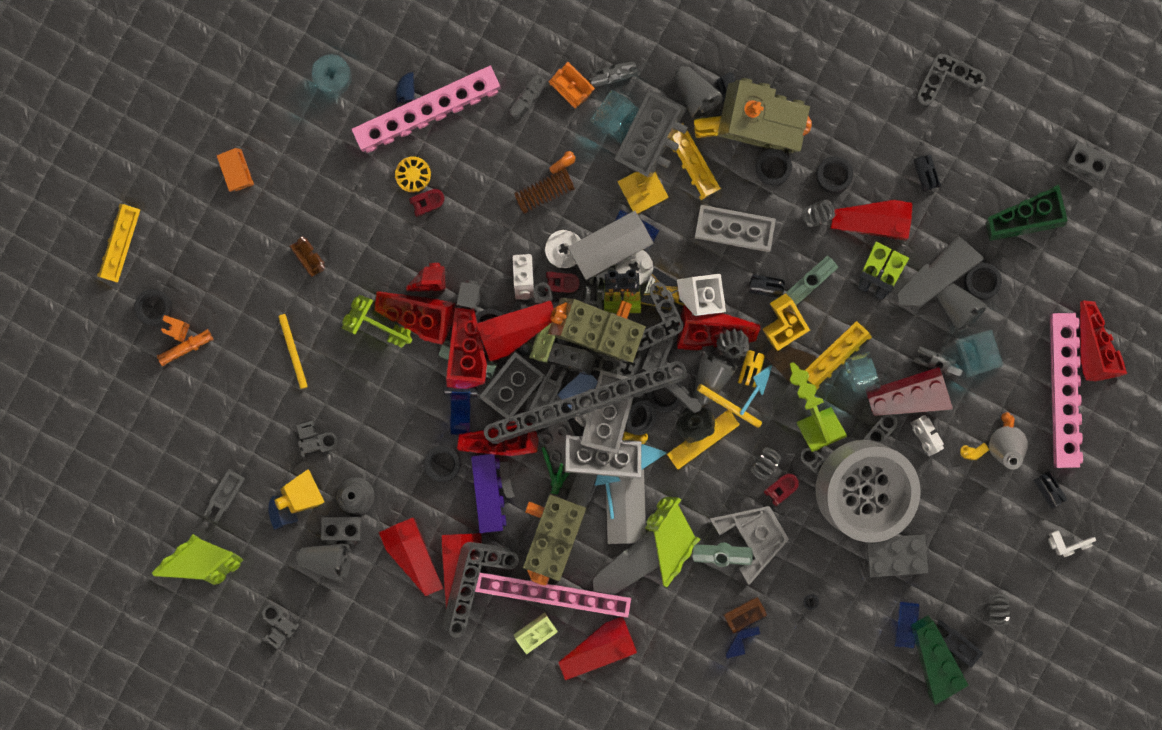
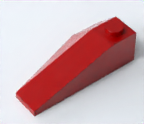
(881, 219)
(428, 279)
(421, 315)
(510, 331)
(519, 445)
(411, 554)
(601, 648)

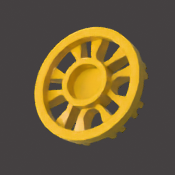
(413, 174)

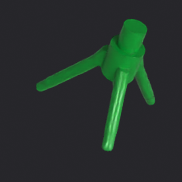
(556, 478)

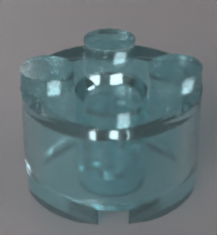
(321, 72)
(863, 373)

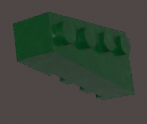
(1029, 216)
(938, 664)

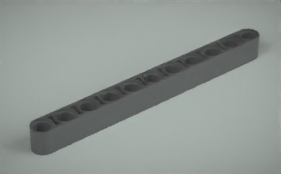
(575, 402)

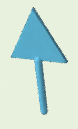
(761, 381)
(649, 455)
(600, 480)

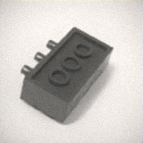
(652, 134)

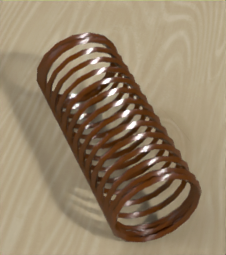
(521, 201)

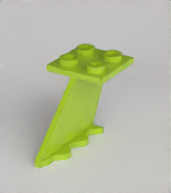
(360, 307)
(821, 427)
(672, 537)
(199, 561)

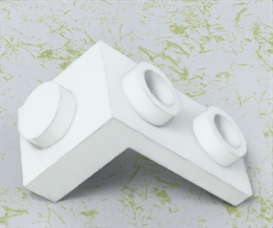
(523, 276)
(1056, 542)

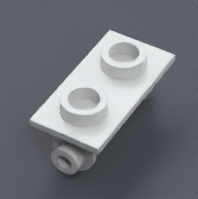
(930, 443)

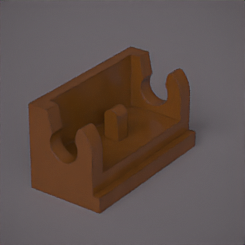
(745, 614)

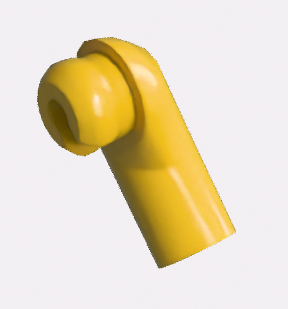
(631, 437)
(973, 453)

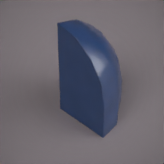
(405, 89)
(280, 517)

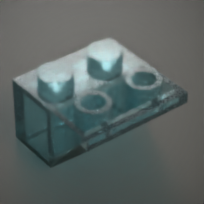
(615, 116)
(979, 353)

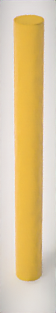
(292, 350)
(728, 405)

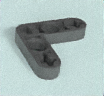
(941, 72)
(667, 318)
(619, 365)

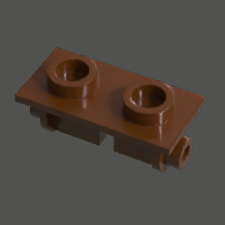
(304, 253)

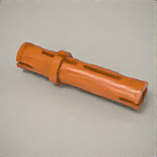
(192, 343)

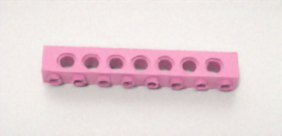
(398, 115)
(1058, 381)
(553, 594)

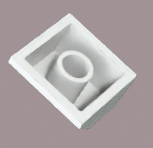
(702, 294)

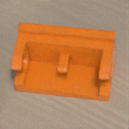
(571, 85)
(235, 169)
(177, 330)

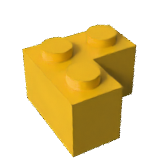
(789, 323)

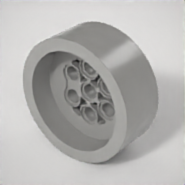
(882, 518)

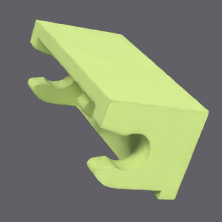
(542, 345)
(535, 633)

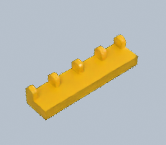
(695, 164)
(119, 243)
(837, 354)
(687, 451)

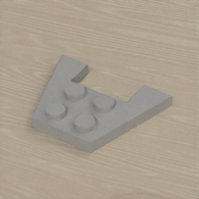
(760, 532)

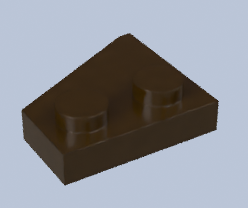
(784, 357)

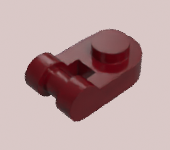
(434, 200)
(568, 284)
(787, 483)

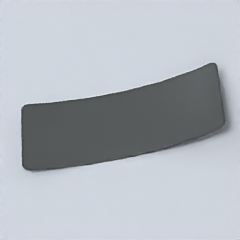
(505, 479)

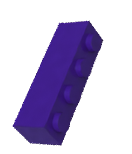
(487, 493)

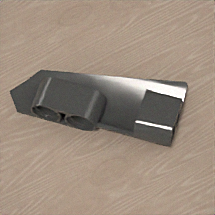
(943, 271)
(628, 566)

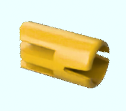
(707, 126)
(748, 361)

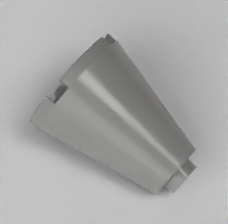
(1008, 446)

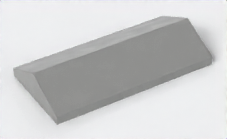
(735, 228)
(610, 245)
(607, 425)
(595, 462)
(628, 510)

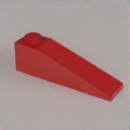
(706, 329)
(1098, 354)
(466, 356)
(451, 550)

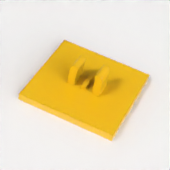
(642, 191)

